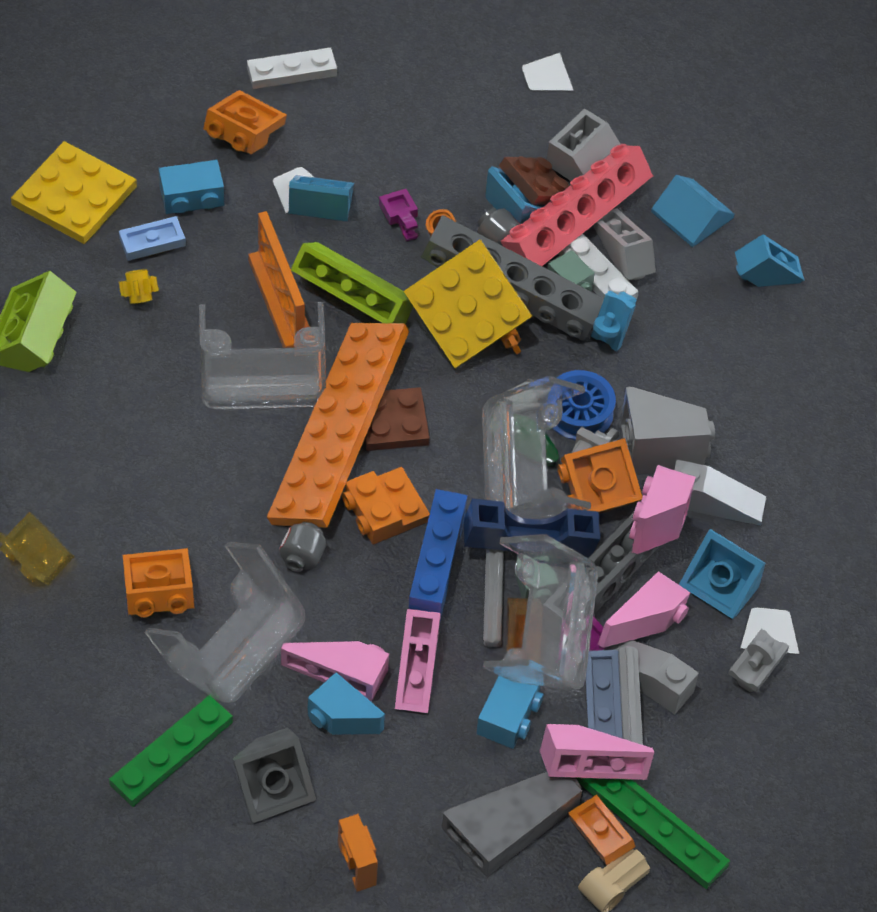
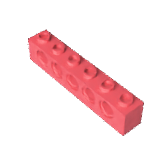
(580, 205)

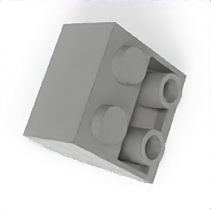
(581, 145)

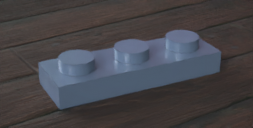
(603, 692)

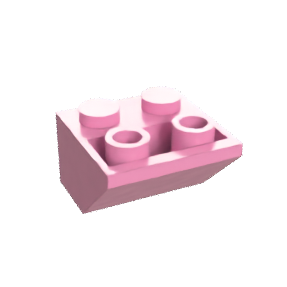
(662, 509)

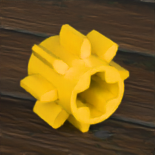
(138, 286)

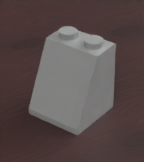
(664, 431)

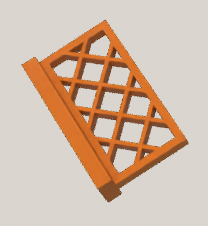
(277, 283)

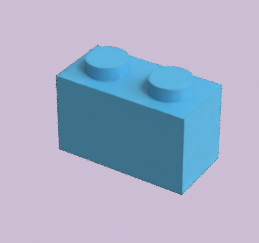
(191, 186)
(507, 711)

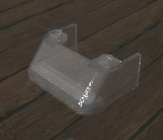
(262, 374)
(516, 448)
(557, 614)
(250, 637)

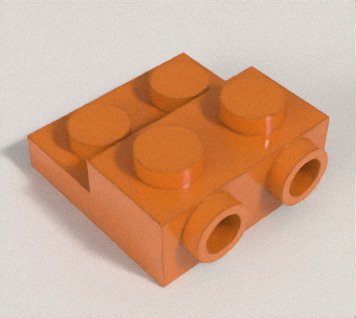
(243, 121)
(601, 476)
(384, 504)
(158, 582)

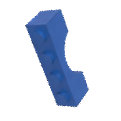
(438, 551)

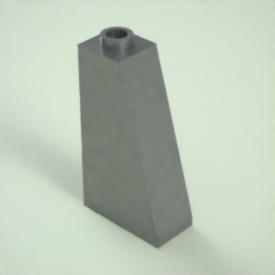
(510, 819)

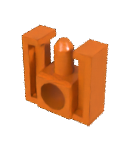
(358, 851)

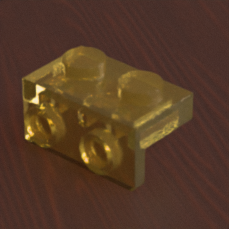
(35, 549)

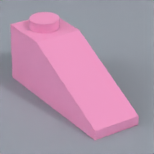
(647, 612)
(417, 660)
(356, 662)
(592, 754)

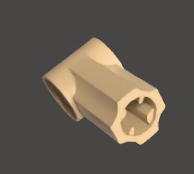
(608, 885)

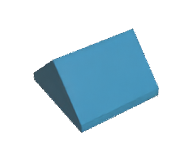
(505, 194)
(320, 197)
(690, 210)
(723, 574)

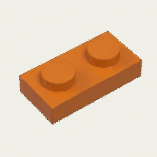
(601, 829)

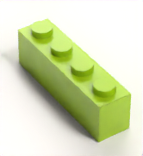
(352, 283)

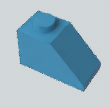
(768, 263)
(344, 709)

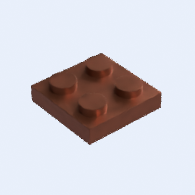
(534, 178)
(398, 421)

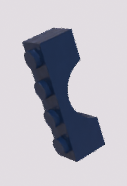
(490, 520)

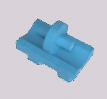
(614, 318)

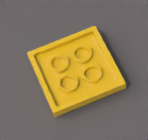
(73, 192)
(468, 303)

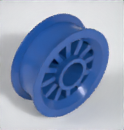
(597, 405)

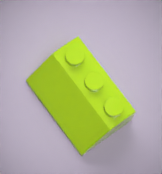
(34, 321)

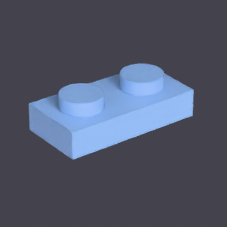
(152, 238)

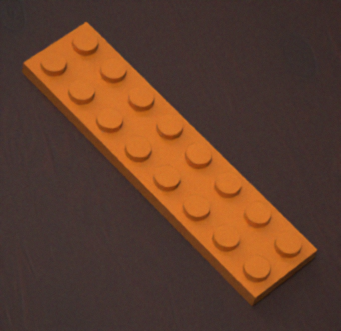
(338, 425)

